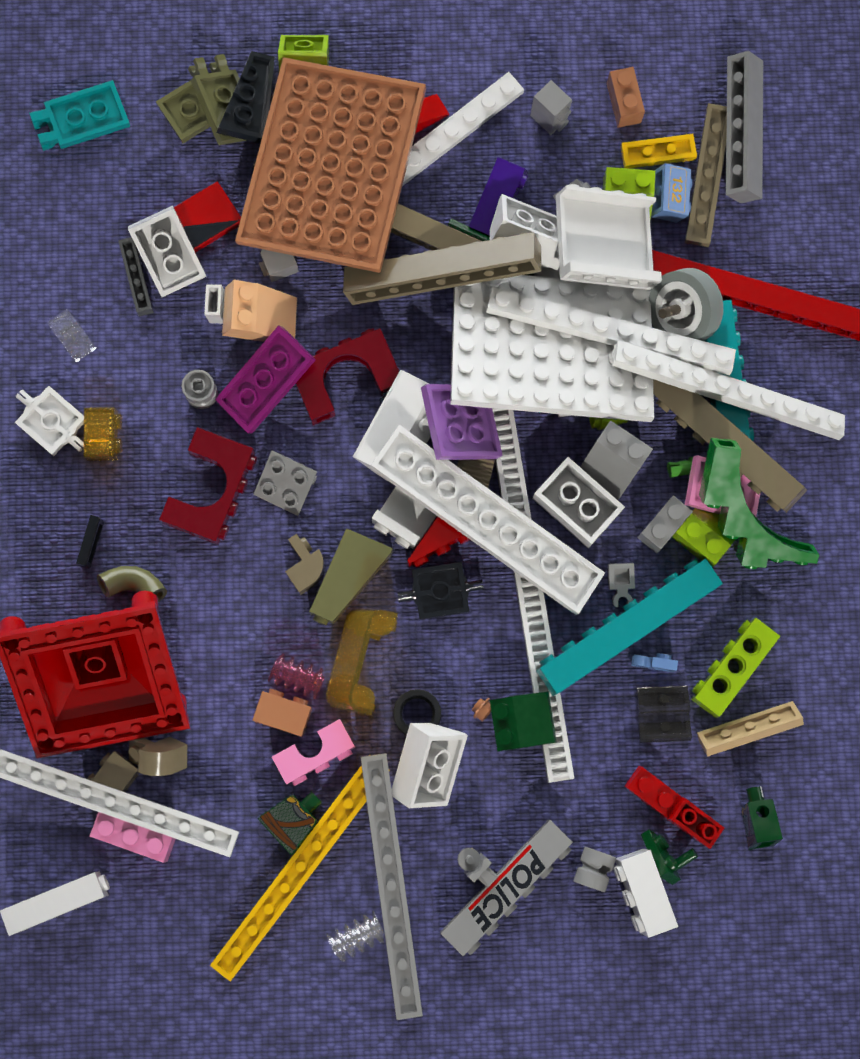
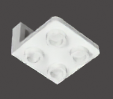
(403, 519)

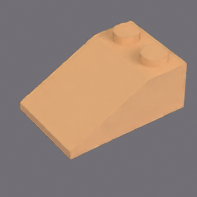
(256, 311)

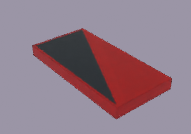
(207, 216)

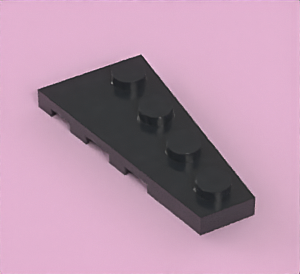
(250, 101)

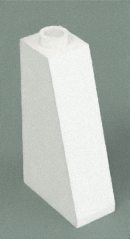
(54, 902)

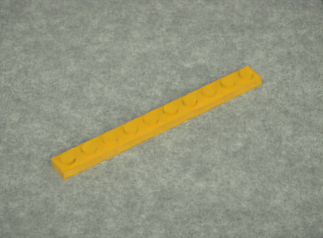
(291, 878)

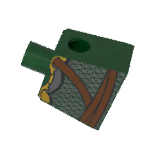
(291, 820)
(760, 831)

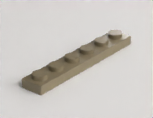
(707, 176)

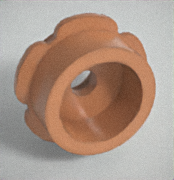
(482, 709)

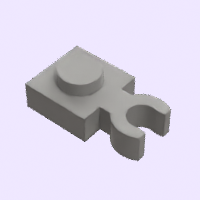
(621, 578)

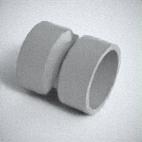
(199, 389)
(594, 869)

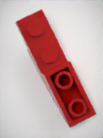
(674, 807)

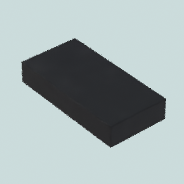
(90, 542)

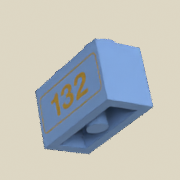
(672, 193)

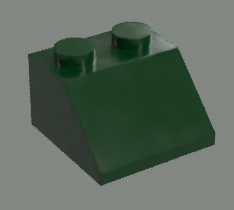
(523, 721)

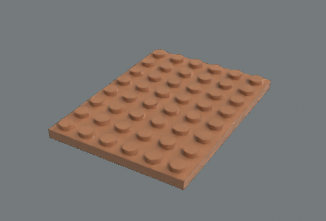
(331, 164)

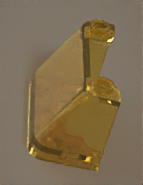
(343, 685)

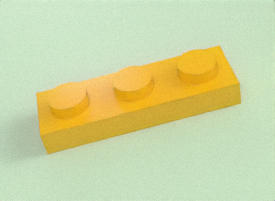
(658, 151)

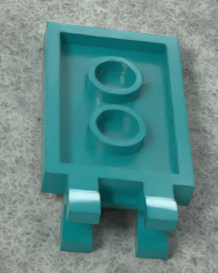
(81, 116)

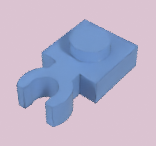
(661, 662)

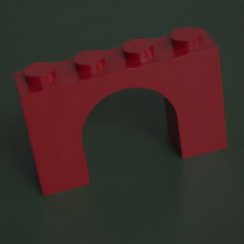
(367, 349)
(211, 521)

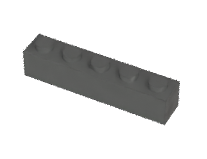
(136, 277)

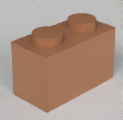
(625, 97)
(283, 713)

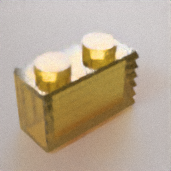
(101, 434)

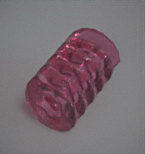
(297, 675)

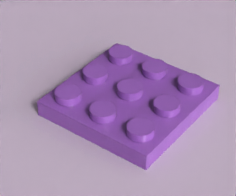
(459, 430)

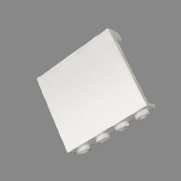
(605, 237)

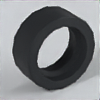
(415, 694)

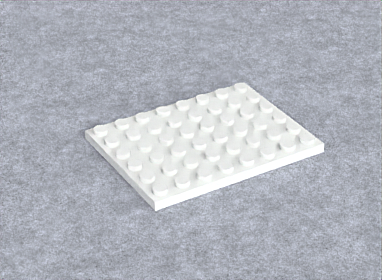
(541, 369)

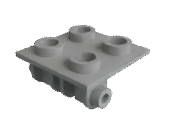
(285, 483)

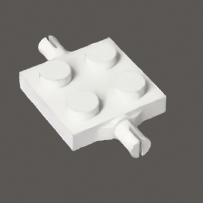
(50, 420)

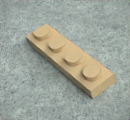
(750, 728)

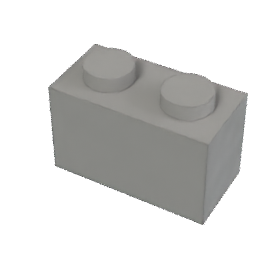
(551, 108)
(665, 524)

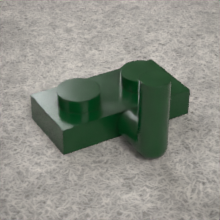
(665, 863)

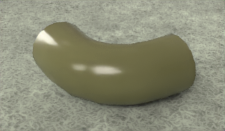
(131, 579)

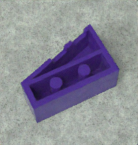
(504, 179)

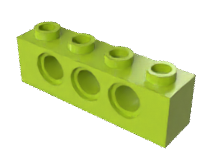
(763, 641)

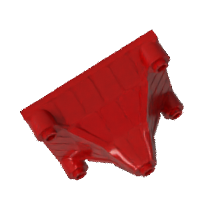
(93, 678)

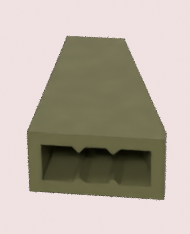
(350, 571)

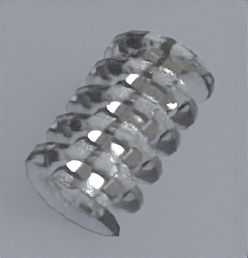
(356, 937)

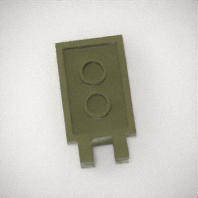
(214, 92)

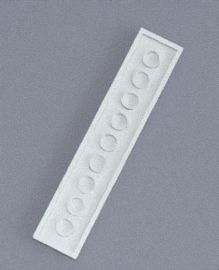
(487, 520)

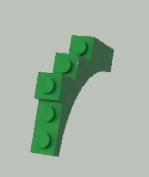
(723, 488)

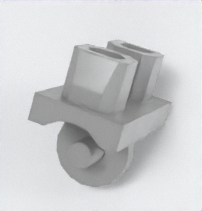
(476, 866)

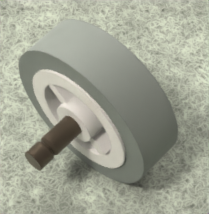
(687, 304)

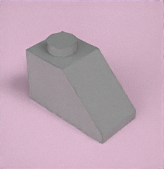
(277, 265)

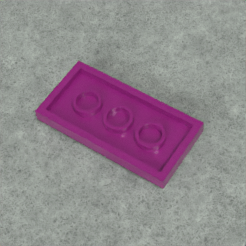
(265, 379)

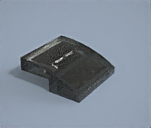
(663, 714)

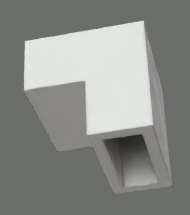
(214, 303)

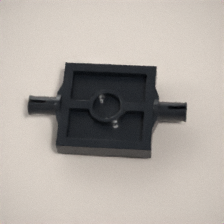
(440, 591)

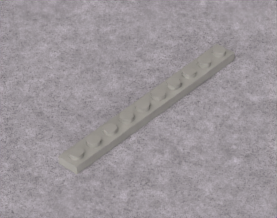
(391, 886)

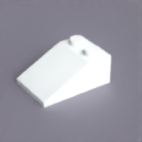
(166, 251)

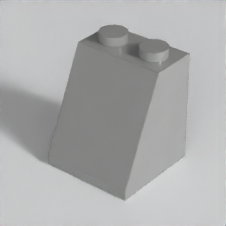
(615, 459)

